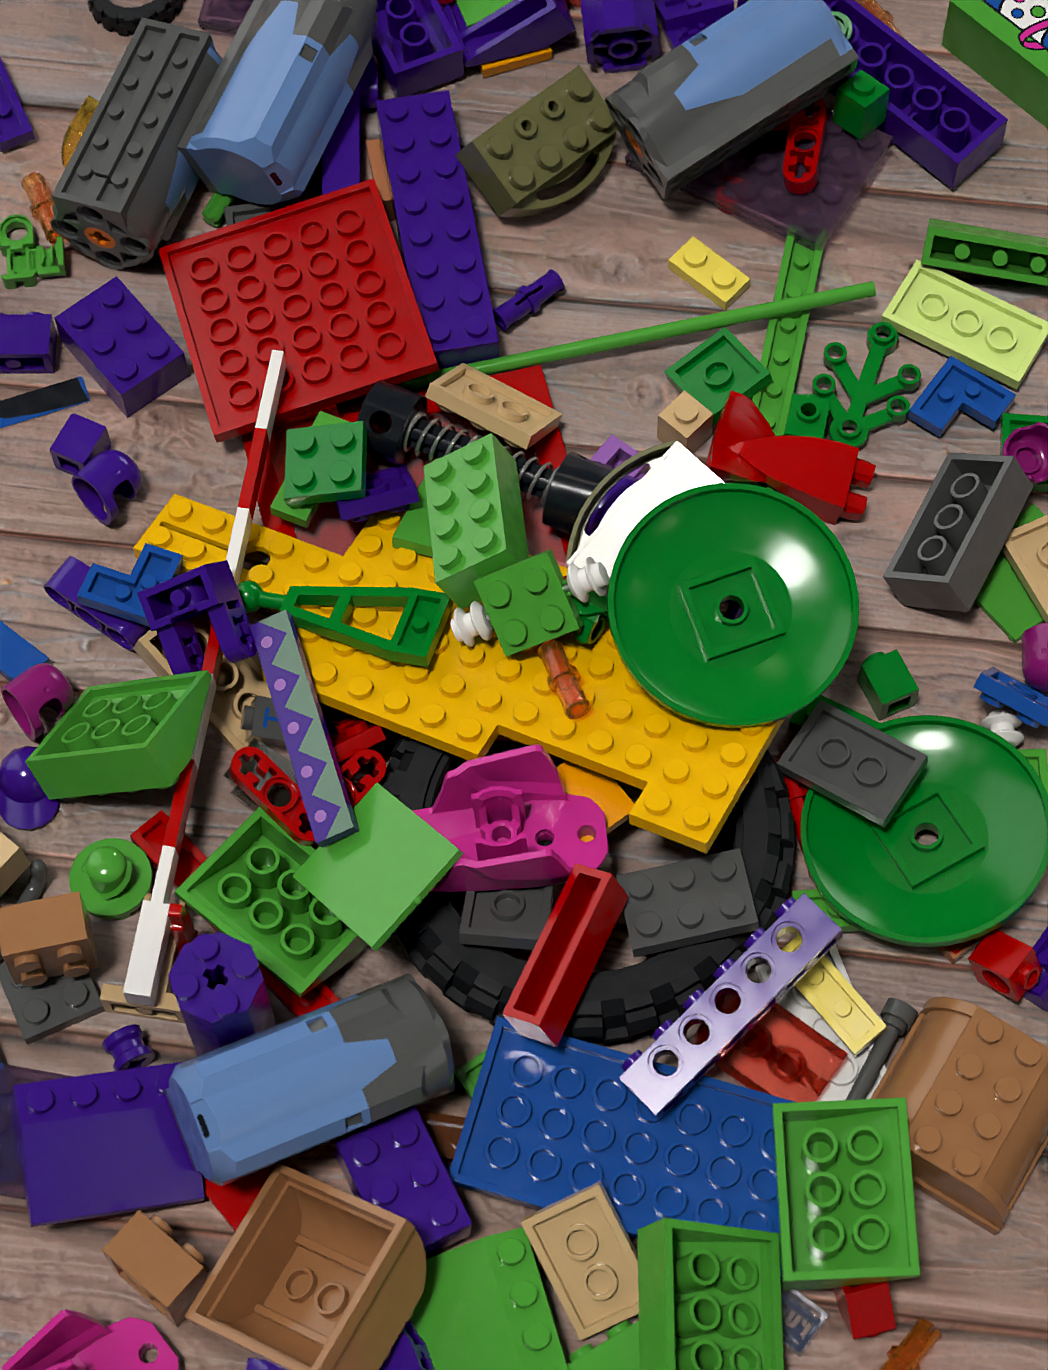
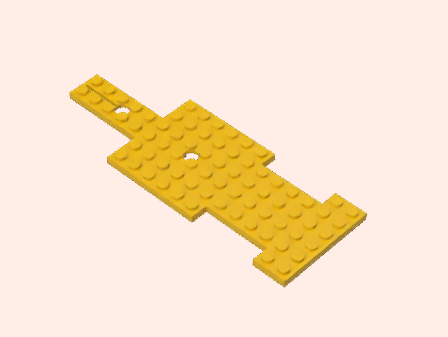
(475, 693)

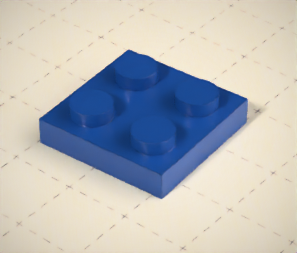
(1002, 689)

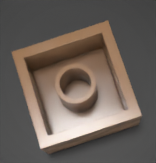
(47, 939)
(157, 1266)

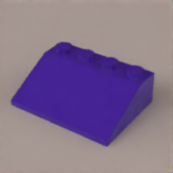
(101, 1146)

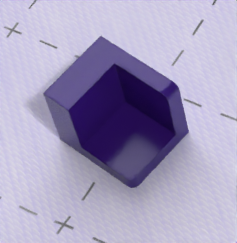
(78, 443)

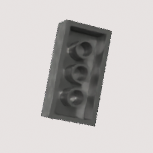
(958, 531)

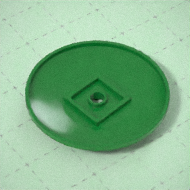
(742, 548)
(987, 852)

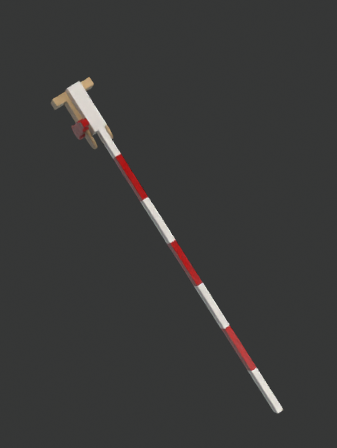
(161, 925)

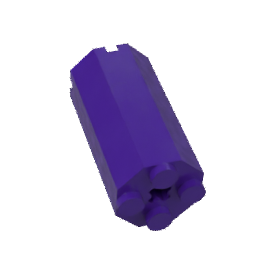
(620, 33)
(220, 991)

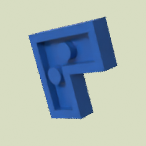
(957, 389)
(117, 591)

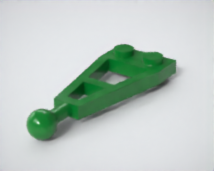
(413, 638)

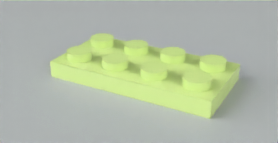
(966, 324)

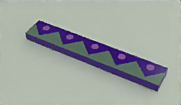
(304, 729)

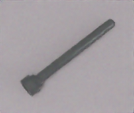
(899, 1018)

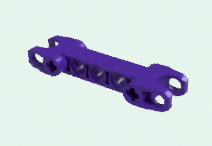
(343, 152)

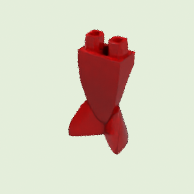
(801, 467)

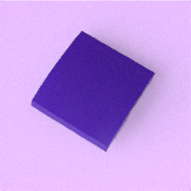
(689, 17)

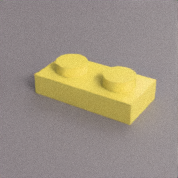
(708, 273)

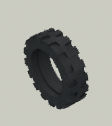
(126, 19)

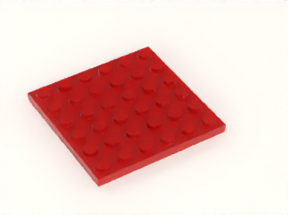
(302, 282)

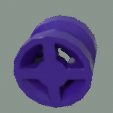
(128, 1048)

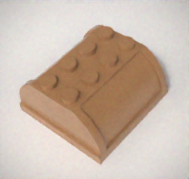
(971, 1107)
(314, 1278)

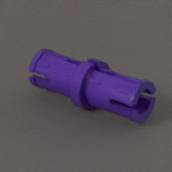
(527, 299)

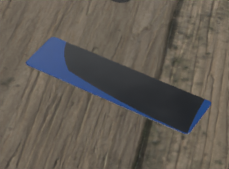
(43, 401)

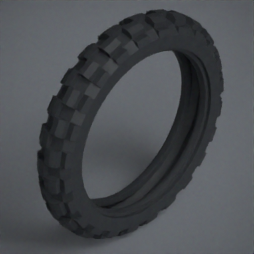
(616, 1000)

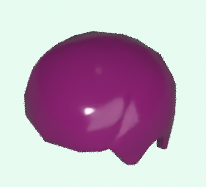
(1030, 449)

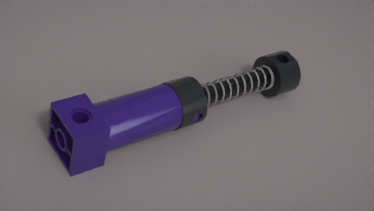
(560, 490)

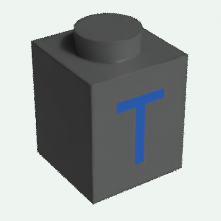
(262, 722)

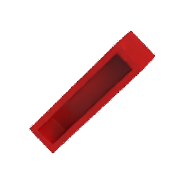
(565, 955)

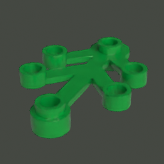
(864, 391)

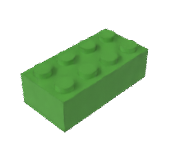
(473, 516)

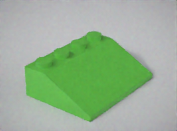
(123, 737)
(252, 897)
(844, 1193)
(708, 1297)
(488, 1308)

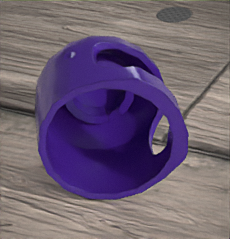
(104, 476)

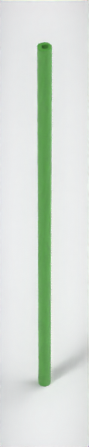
(657, 332)

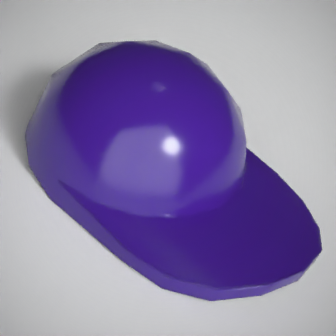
(21, 797)

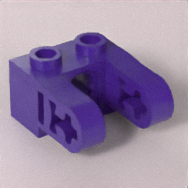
(177, 601)

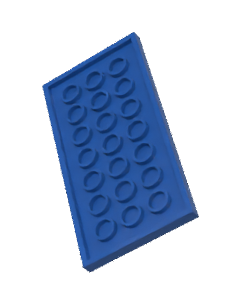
(564, 1120)

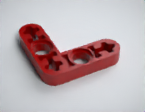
(802, 128)
(289, 815)

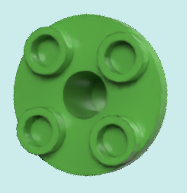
(111, 878)

